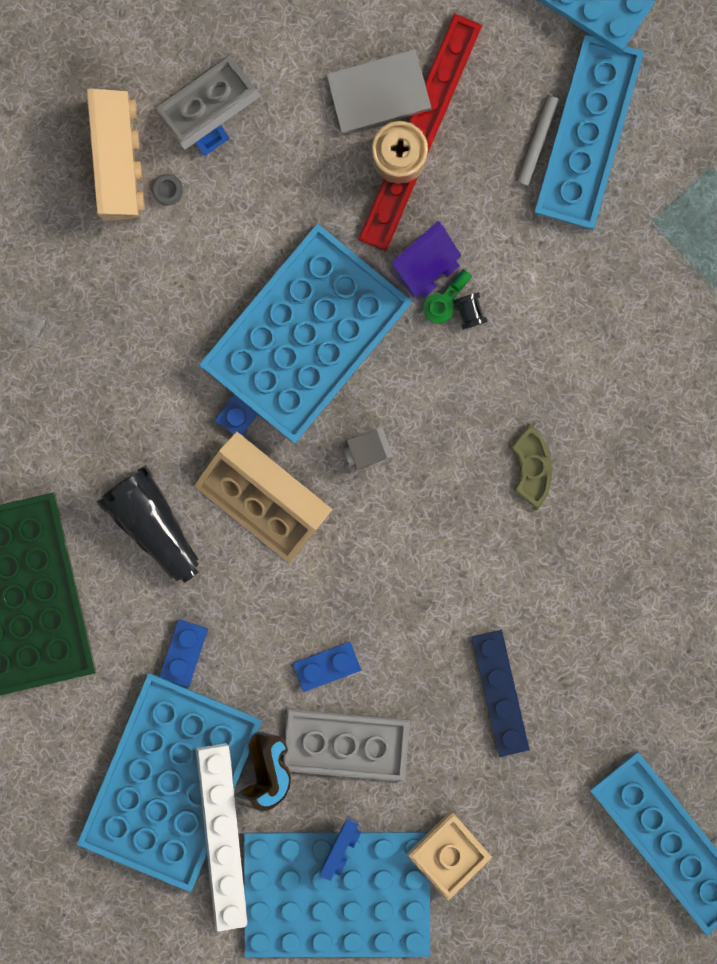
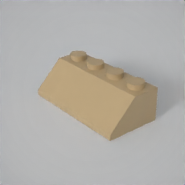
(114, 154)
(262, 497)

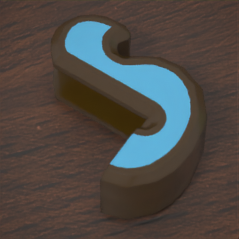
(270, 772)

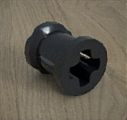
(470, 310)

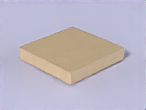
(449, 855)

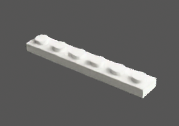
(221, 837)

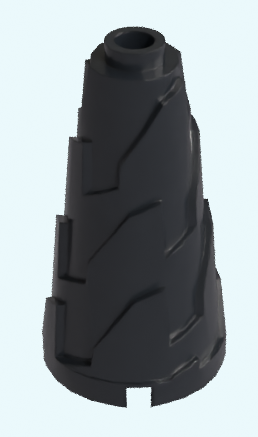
(146, 516)

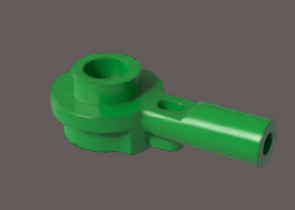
(439, 306)

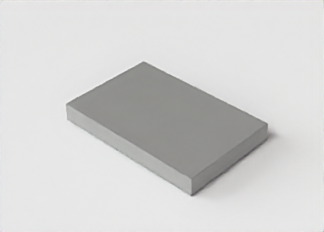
(379, 92)
(207, 102)

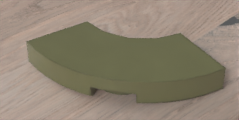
(535, 467)

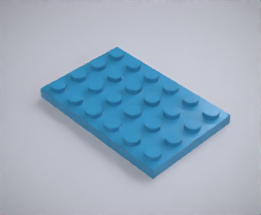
(305, 333)
(151, 794)
(367, 911)

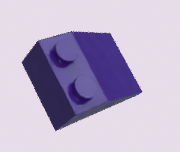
(426, 261)

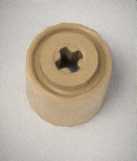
(411, 163)

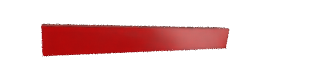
(440, 88)

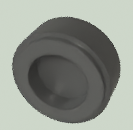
(167, 189)

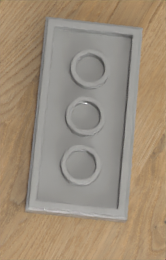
(346, 745)

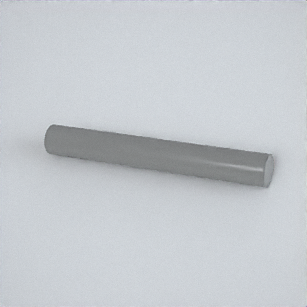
(538, 140)

